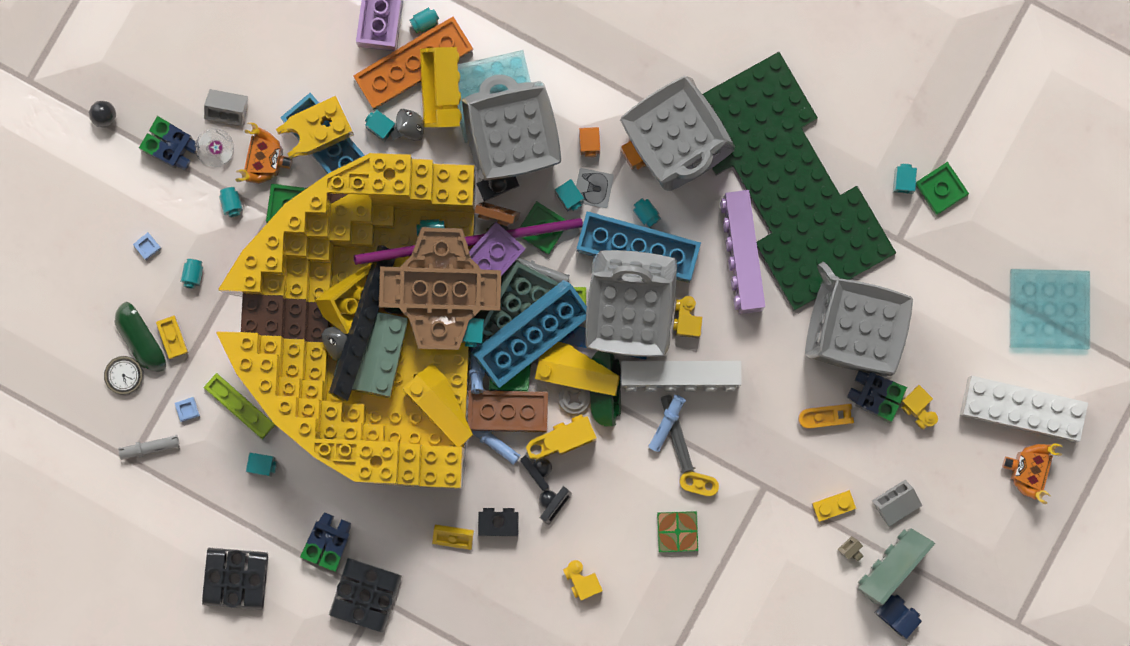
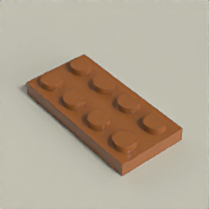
(505, 216)
(508, 411)

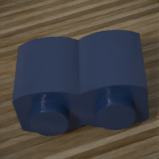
(899, 616)

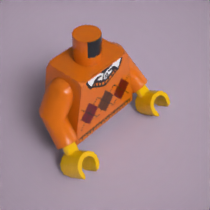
(263, 157)
(1031, 469)

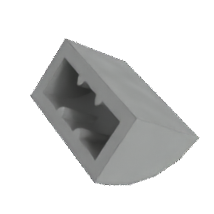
(225, 107)
(897, 502)

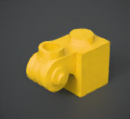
(686, 324)
(915, 404)
(583, 585)

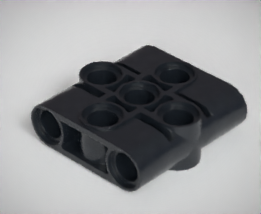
(358, 571)
(213, 591)

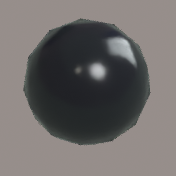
(102, 114)

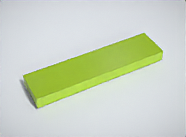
(239, 406)

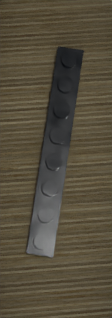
(359, 332)

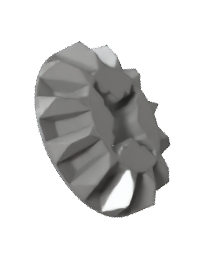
(574, 408)

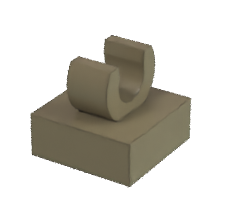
(851, 549)

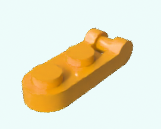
(825, 416)

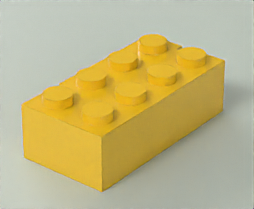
(440, 87)

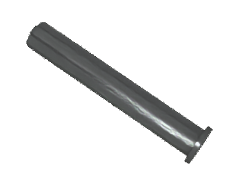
(678, 439)

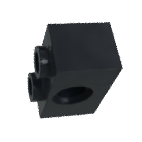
(486, 526)

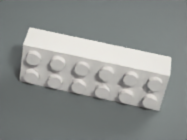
(680, 374)
(1024, 409)

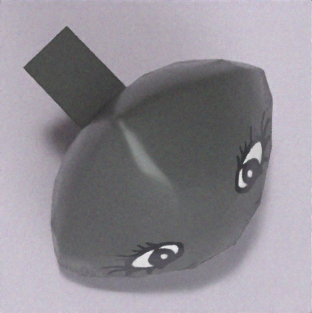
(409, 125)
(334, 341)

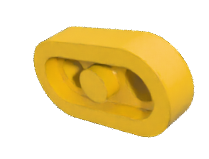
(699, 482)

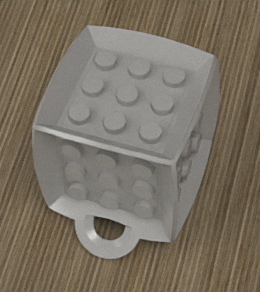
(511, 129)
(677, 133)
(631, 303)
(858, 325)

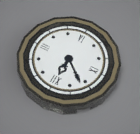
(123, 375)

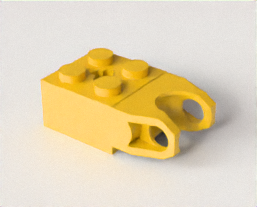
(312, 132)
(564, 438)

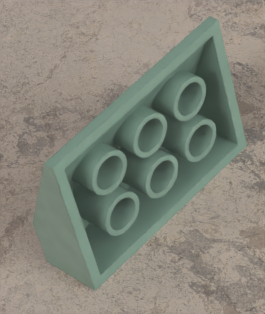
(519, 290)
(381, 356)
(895, 566)

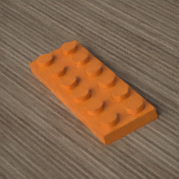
(403, 66)

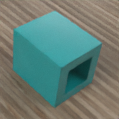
(380, 125)
(905, 179)
(569, 196)
(473, 333)
(261, 464)

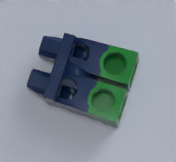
(173, 149)
(871, 393)
(326, 536)

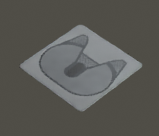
(595, 187)

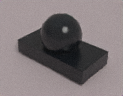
(496, 187)
(541, 468)
(553, 503)

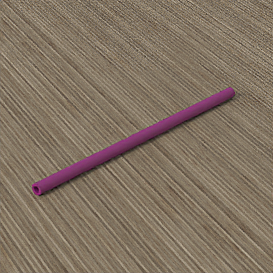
(472, 240)

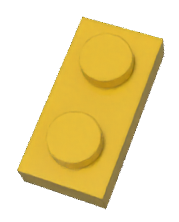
(172, 337)
(834, 505)
(453, 537)

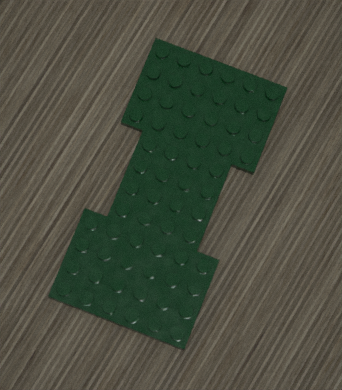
(789, 184)

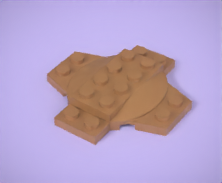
(440, 288)

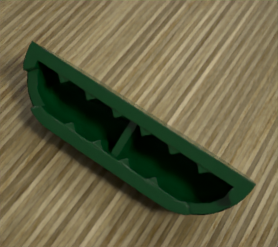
(139, 338)
(603, 406)

